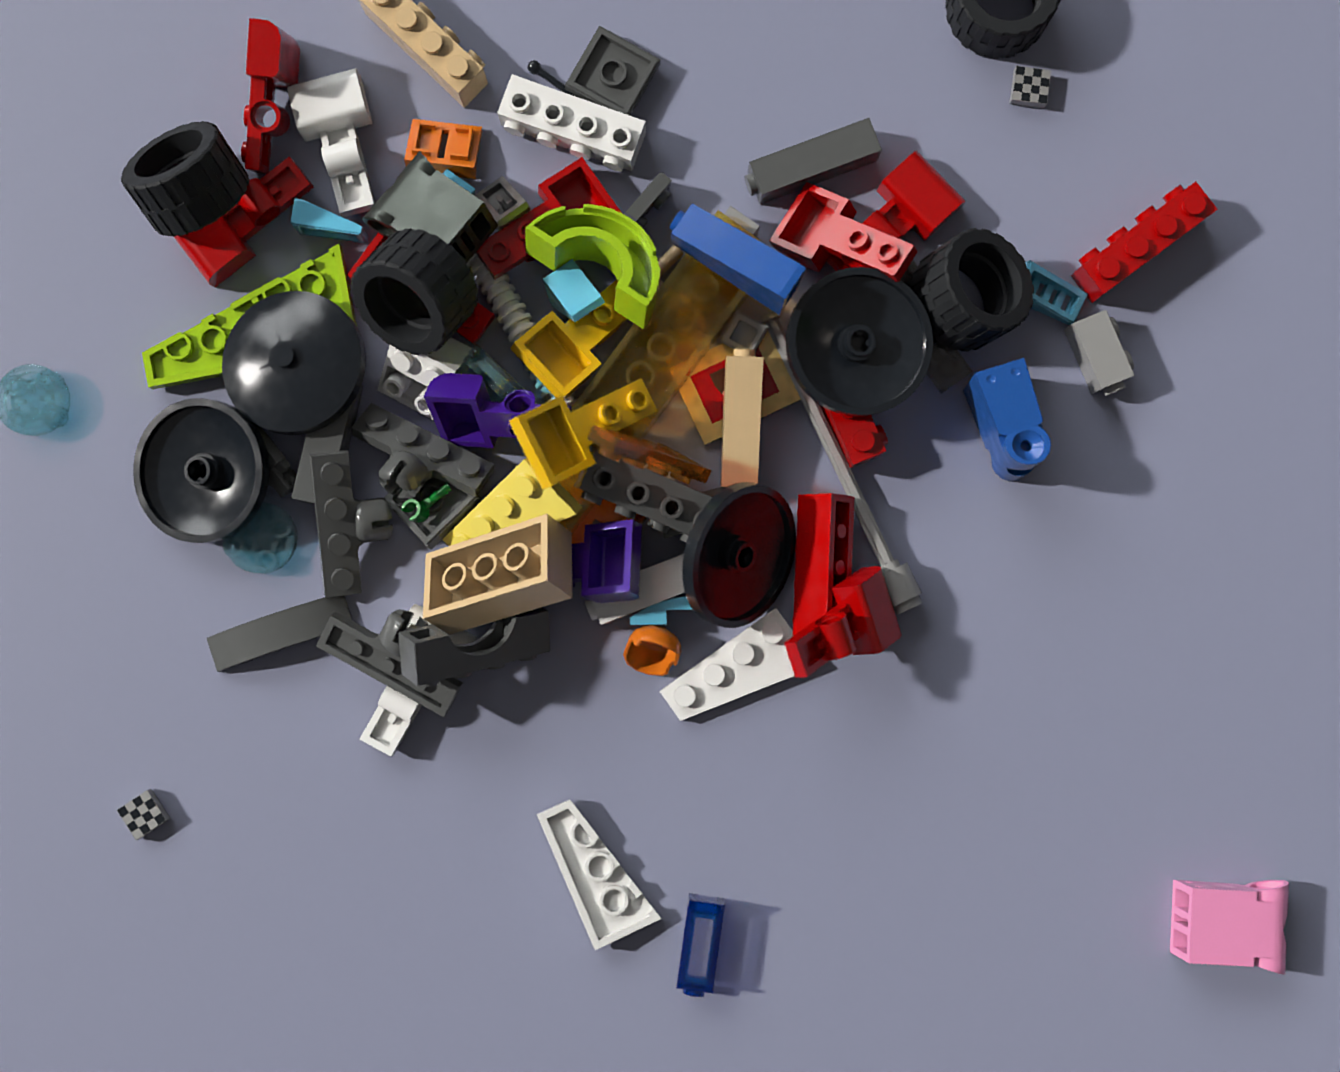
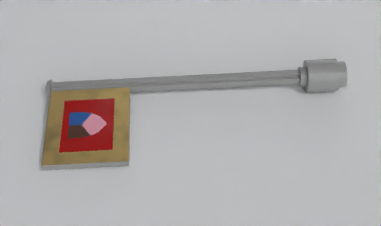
(705, 400)

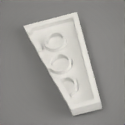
(734, 670)
(598, 884)

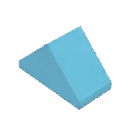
(571, 292)

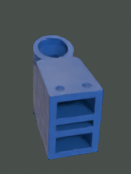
(1008, 418)

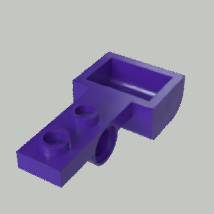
(467, 414)
(608, 561)

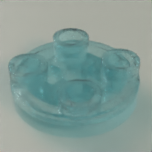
(492, 371)
(33, 400)
(265, 542)

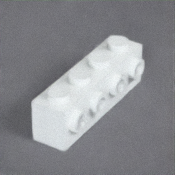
(571, 123)

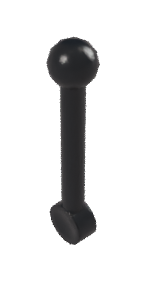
(534, 67)

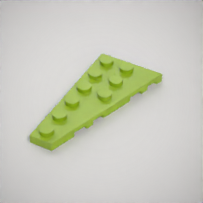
(200, 350)

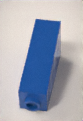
(737, 257)

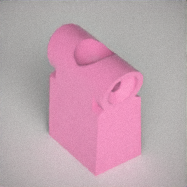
(1230, 923)

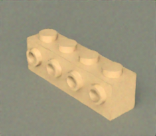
(430, 46)

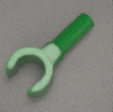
(423, 506)

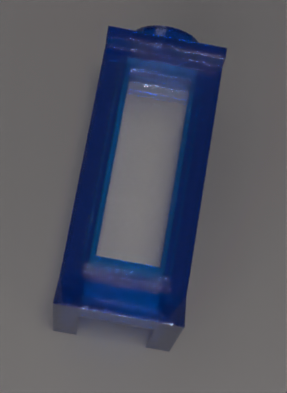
(700, 946)

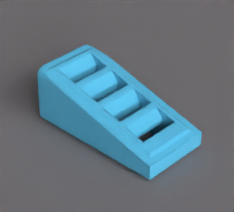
(318, 222)
(1063, 288)

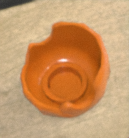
(652, 650)

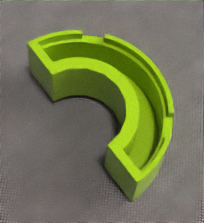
(605, 238)

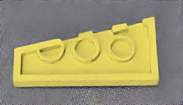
(512, 502)

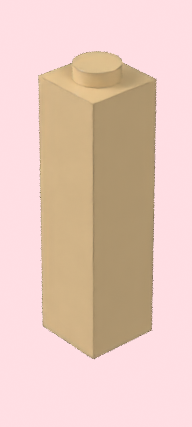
(741, 418)

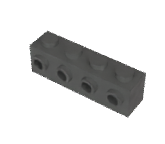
(642, 493)

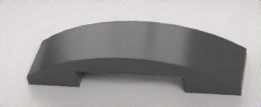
(274, 632)

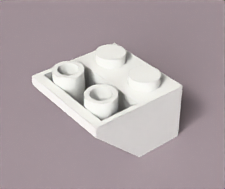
(408, 375)

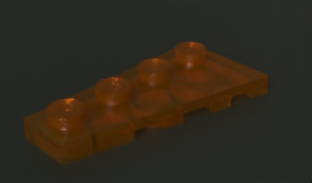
(640, 452)

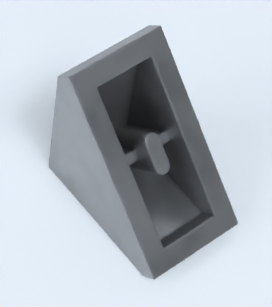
(503, 202)

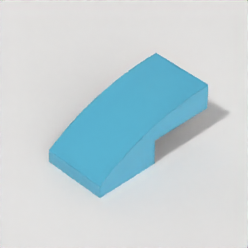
(657, 613)

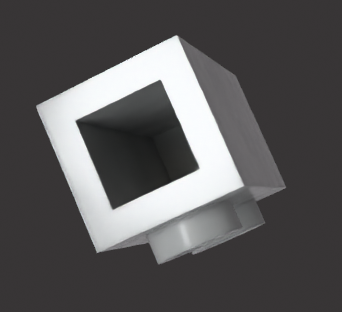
(1100, 353)

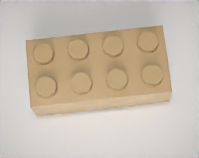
(498, 575)

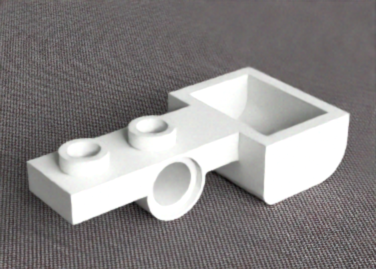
(332, 111)
(397, 711)

